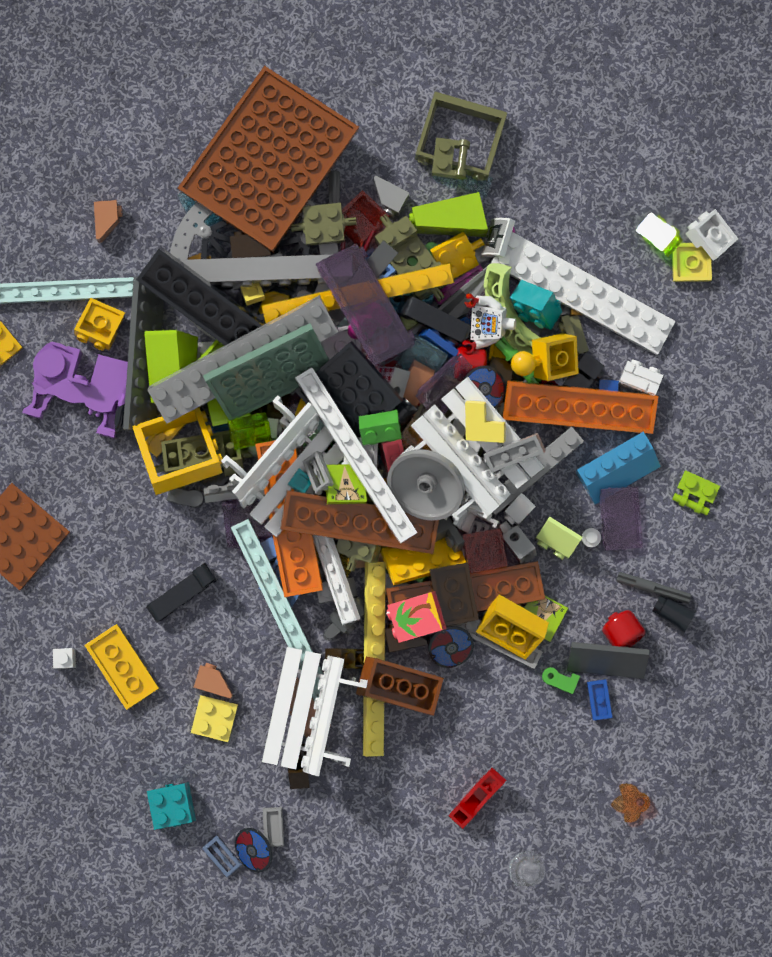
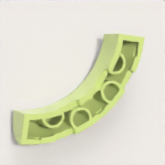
(497, 285)

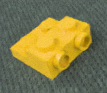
(99, 324)

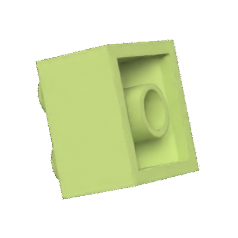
(558, 538)

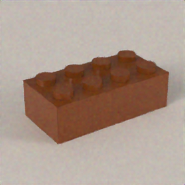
(400, 686)

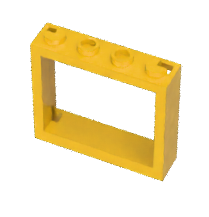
(186, 475)

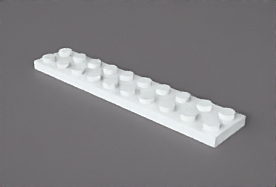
(587, 294)

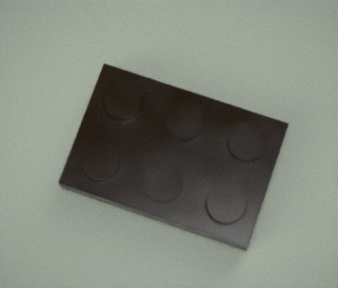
(455, 593)

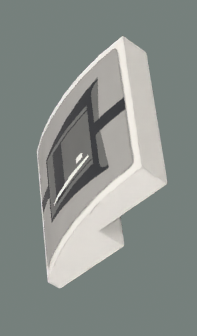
(498, 237)

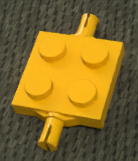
(458, 253)

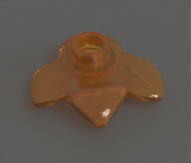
(627, 802)

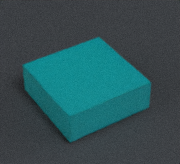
(300, 481)

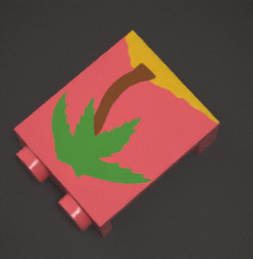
(416, 617)

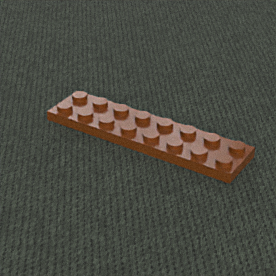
(351, 522)
(516, 583)

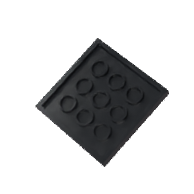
(355, 386)

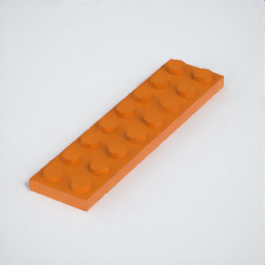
(580, 407)
(294, 550)

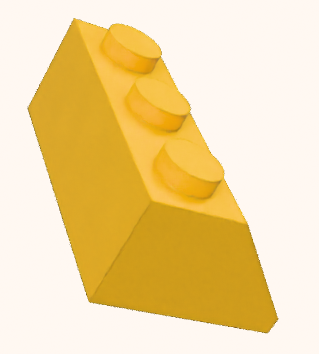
(512, 627)

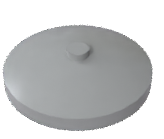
(426, 484)

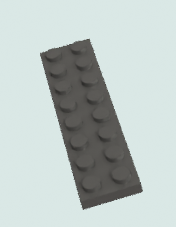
(145, 316)

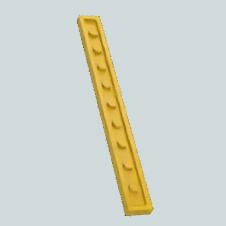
(391, 285)

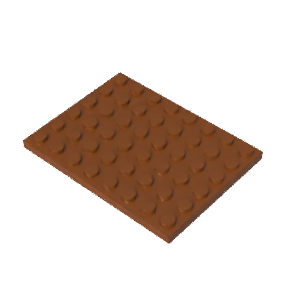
(268, 158)

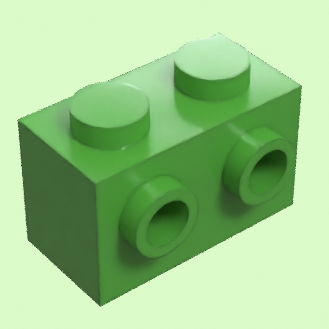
(380, 427)

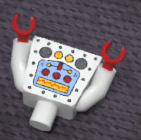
(487, 322)

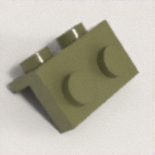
(572, 326)

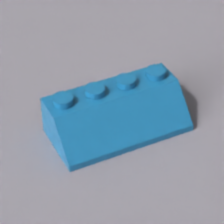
(619, 466)

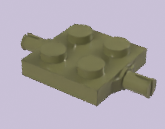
(323, 224)

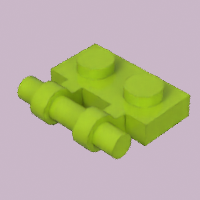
(697, 487)

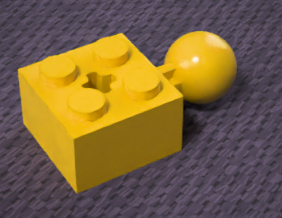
(551, 358)

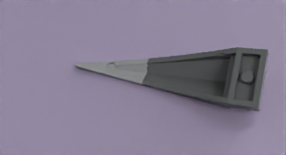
(455, 303)

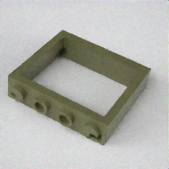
(468, 108)

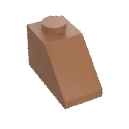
(106, 218)
(212, 681)

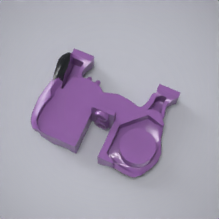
(56, 375)

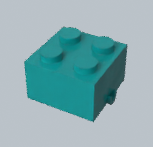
(536, 305)
(171, 805)

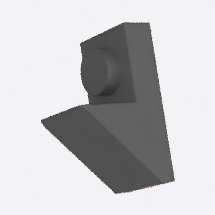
(447, 530)

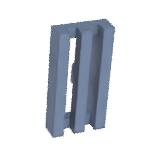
(226, 849)

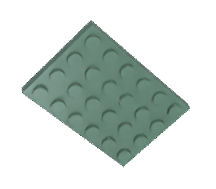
(266, 372)

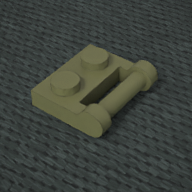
(444, 157)

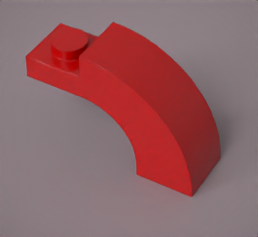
(476, 797)

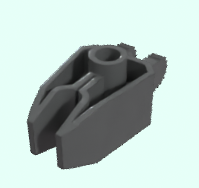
(336, 626)

